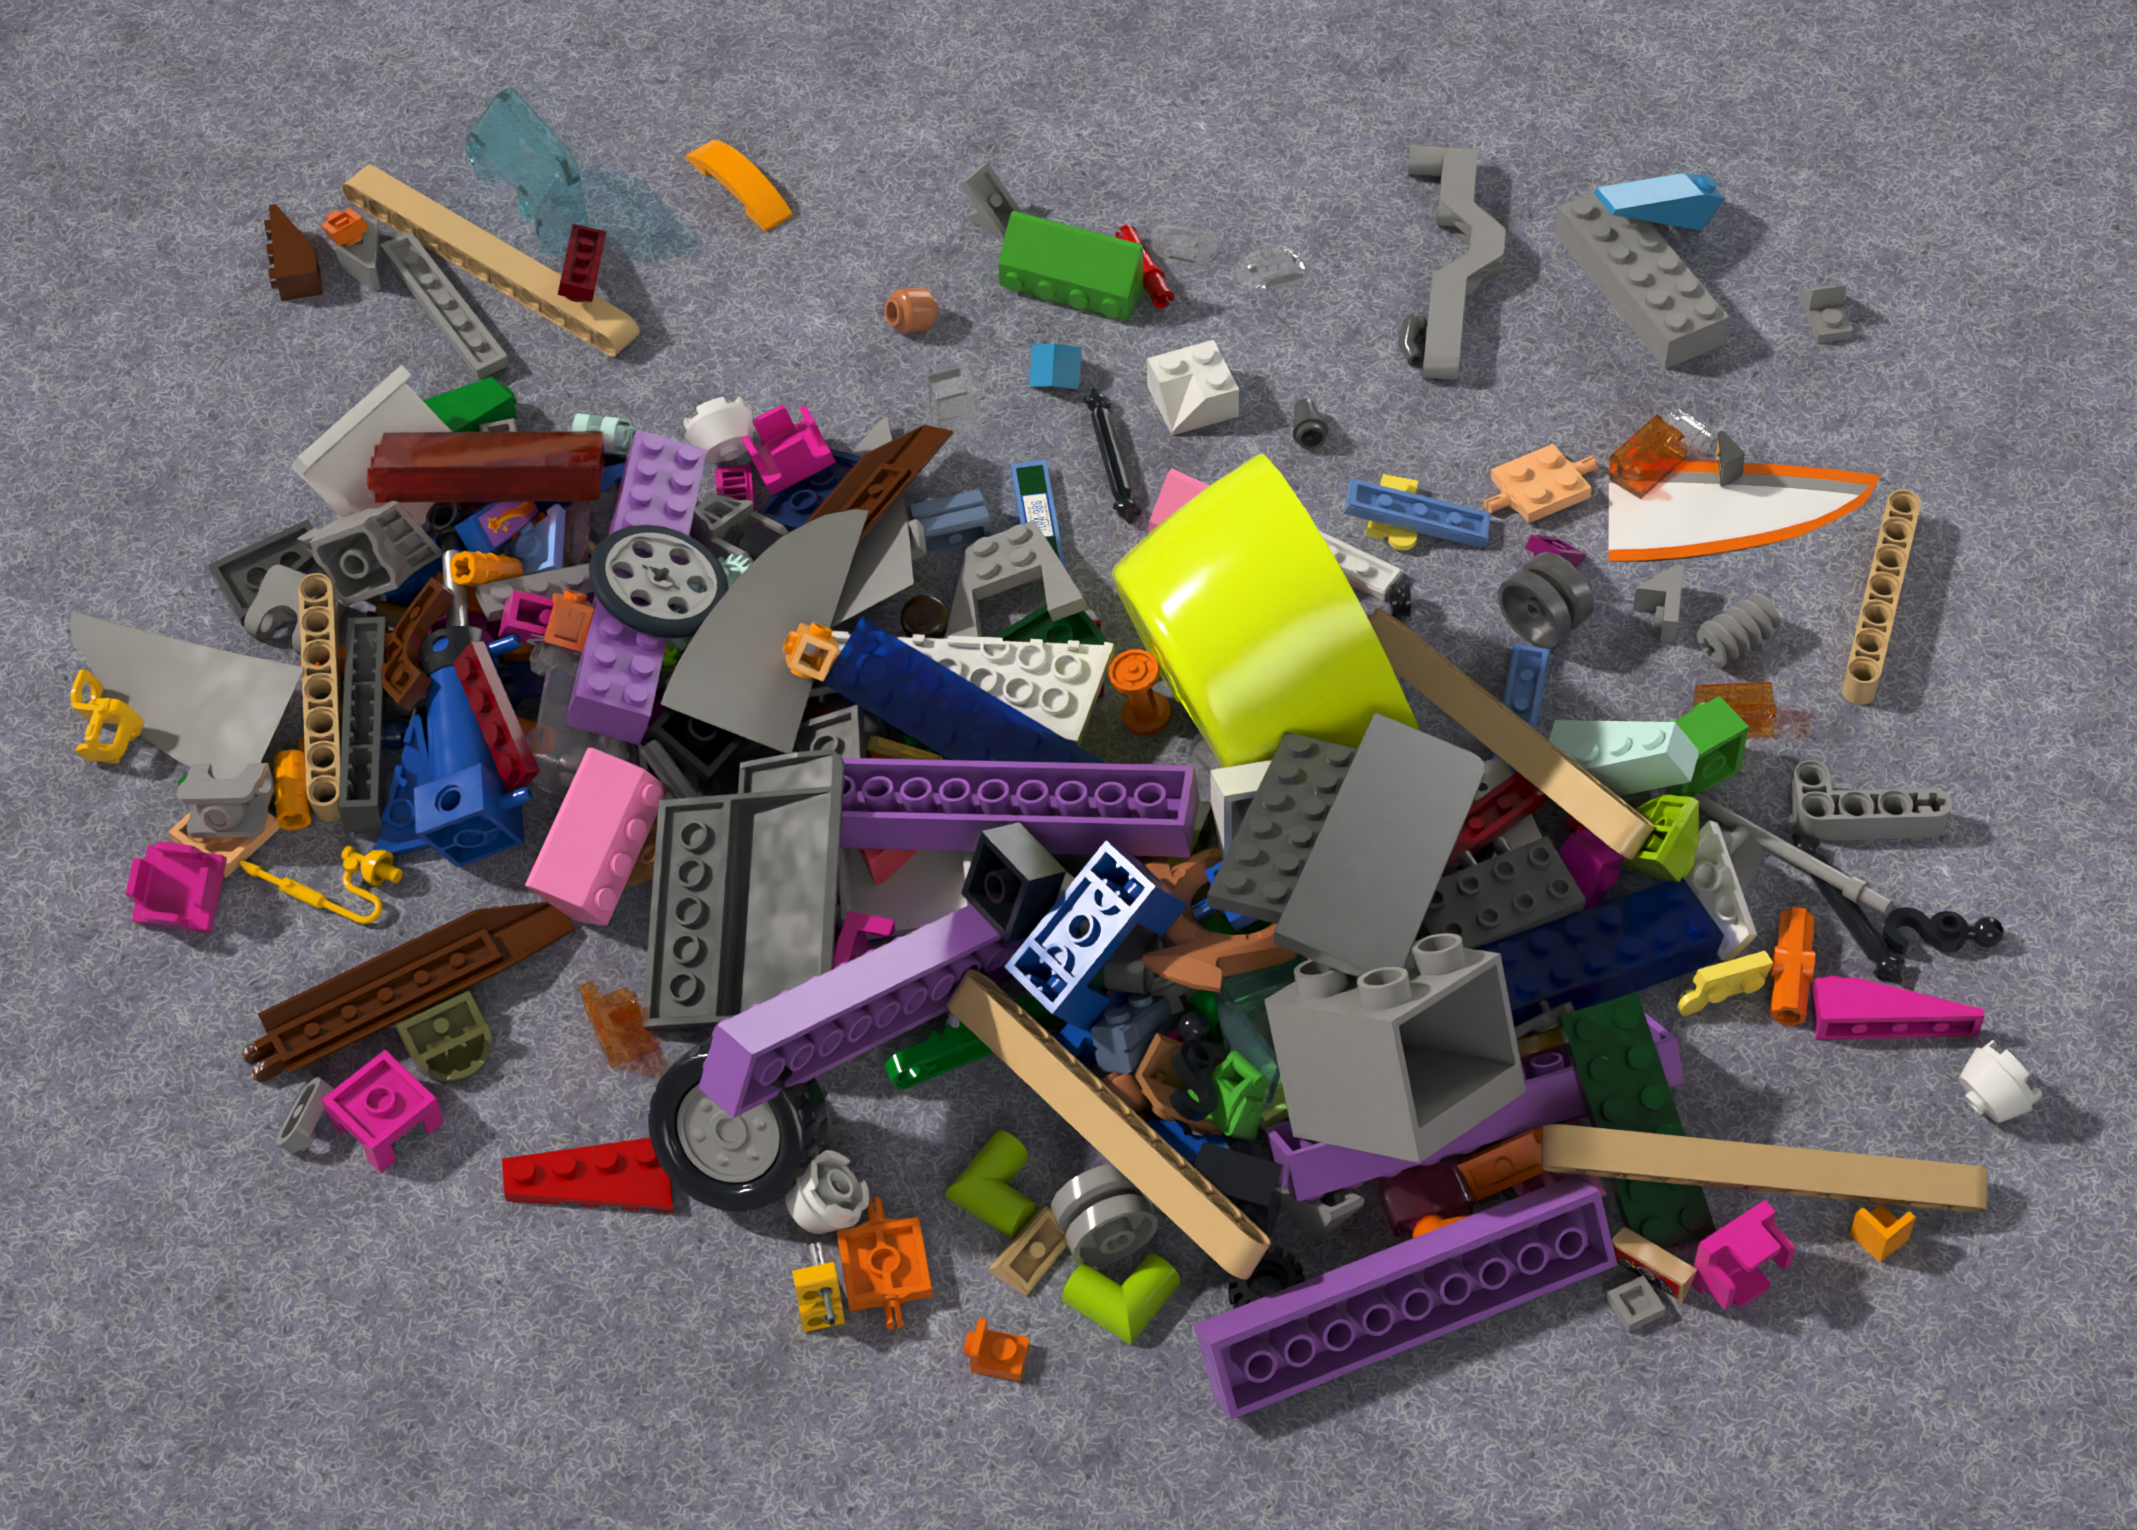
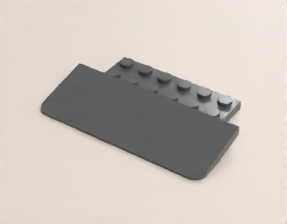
(1350, 843)
(744, 891)

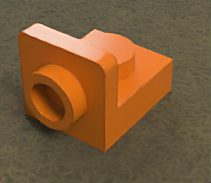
(569, 620)
(996, 1352)

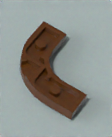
(402, 674)

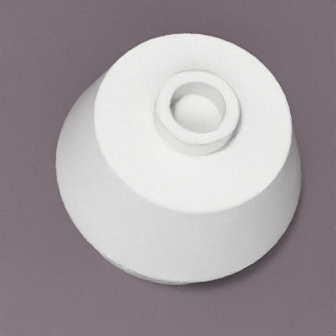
(720, 428)
(1997, 1084)
(827, 1195)

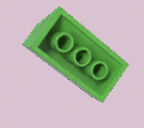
(1071, 266)

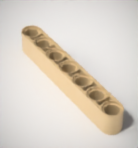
(1881, 597)
(316, 681)

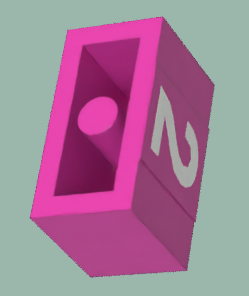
(526, 616)

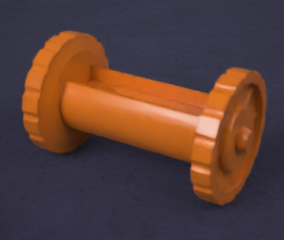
(1135, 675)

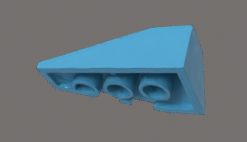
(1669, 199)

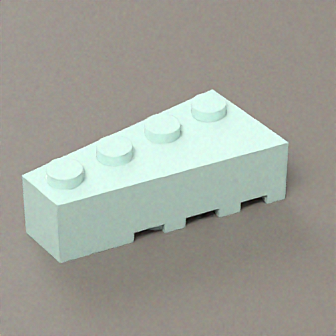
(1628, 753)

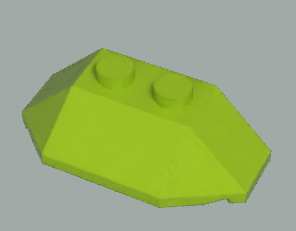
(1674, 840)

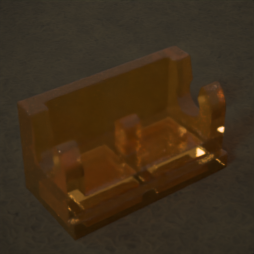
(1647, 457)
(1750, 701)

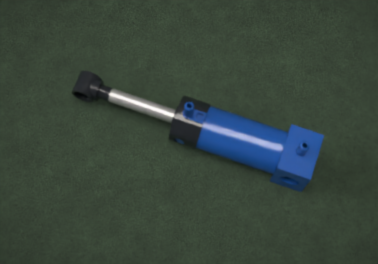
(465, 804)

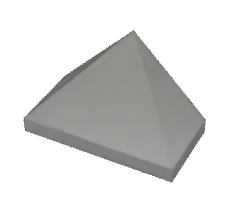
(1324, 1215)

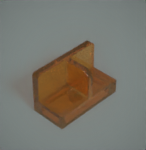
(616, 1024)

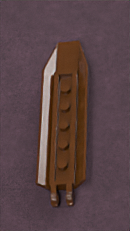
(884, 475)
(400, 984)

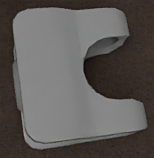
(279, 604)
(229, 805)

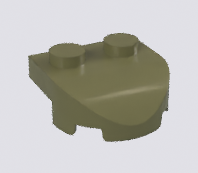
(448, 1039)

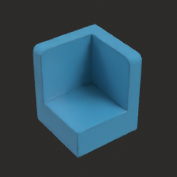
(1055, 366)

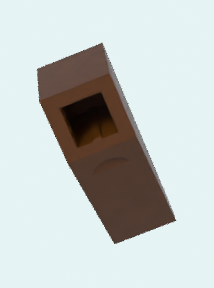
(294, 258)

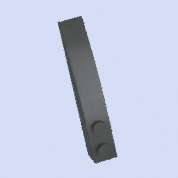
(363, 726)

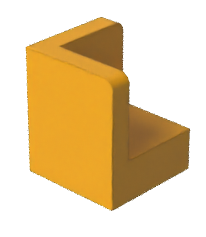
(1881, 1231)

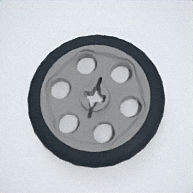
(661, 543)

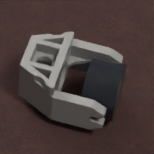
(733, 527)

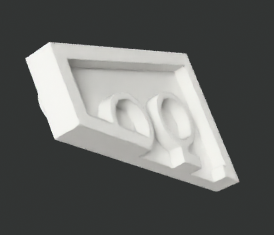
(1720, 892)

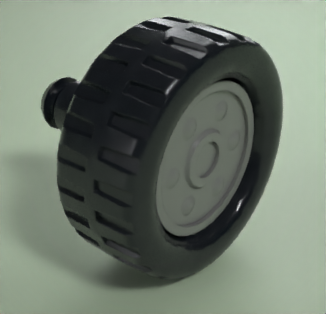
(740, 1159)

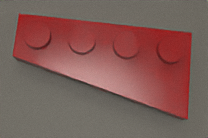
(593, 1175)

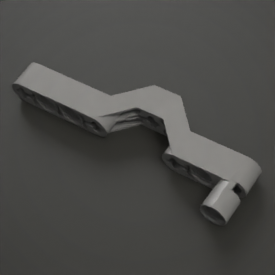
(1467, 273)

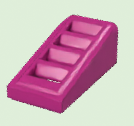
(745, 470)

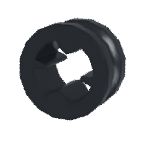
(1400, 600)

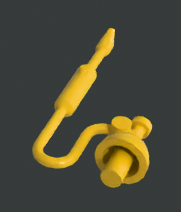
(375, 868)

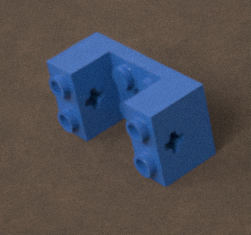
(1114, 896)

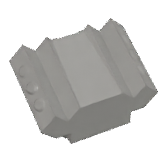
(370, 551)

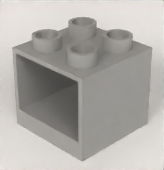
(1398, 1053)

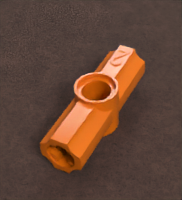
(1792, 966)

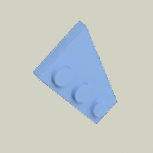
(539, 545)

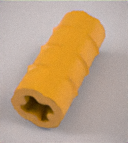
(481, 568)
(291, 802)

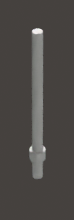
(1852, 887)

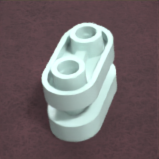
(617, 431)

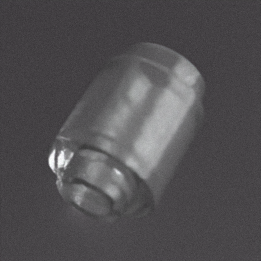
(1697, 434)

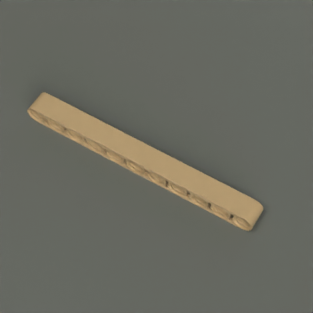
(488, 258)
(1512, 738)
(1110, 1125)
(1764, 1168)

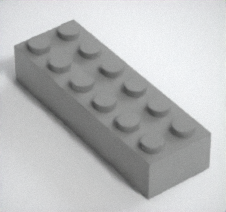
(1643, 280)

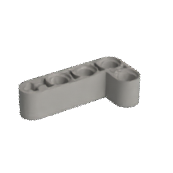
(1863, 813)

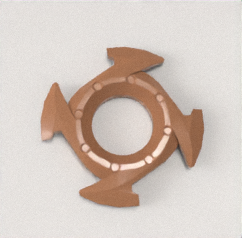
(1194, 953)

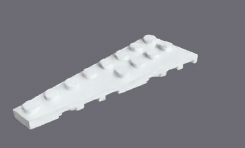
(1041, 679)

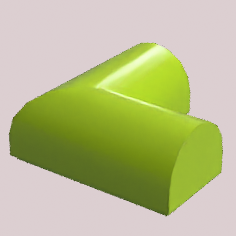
(985, 1189)
(1123, 1308)

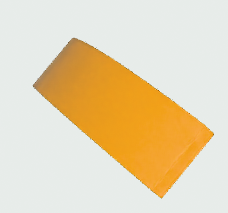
(743, 180)

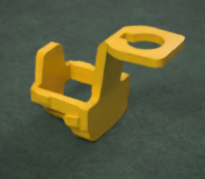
(102, 711)

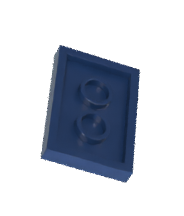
(798, 502)

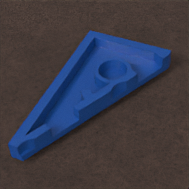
(398, 817)

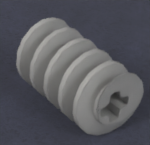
(1738, 629)

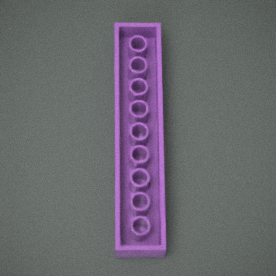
(618, 664)
(1060, 804)
(849, 1009)
(1550, 1097)
(1405, 1295)

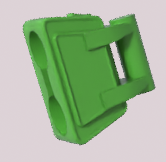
(1239, 1099)

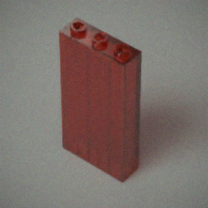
(488, 466)

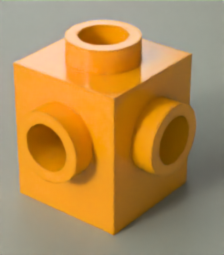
(814, 663)

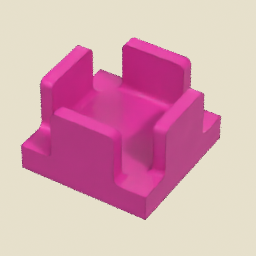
(787, 449)
(176, 887)
(1731, 1255)

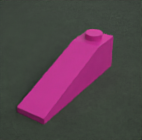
(1875, 1010)

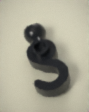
(1944, 931)
(1194, 1064)

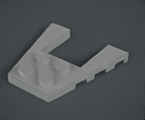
(1006, 562)

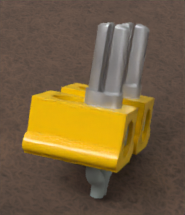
(818, 1293)

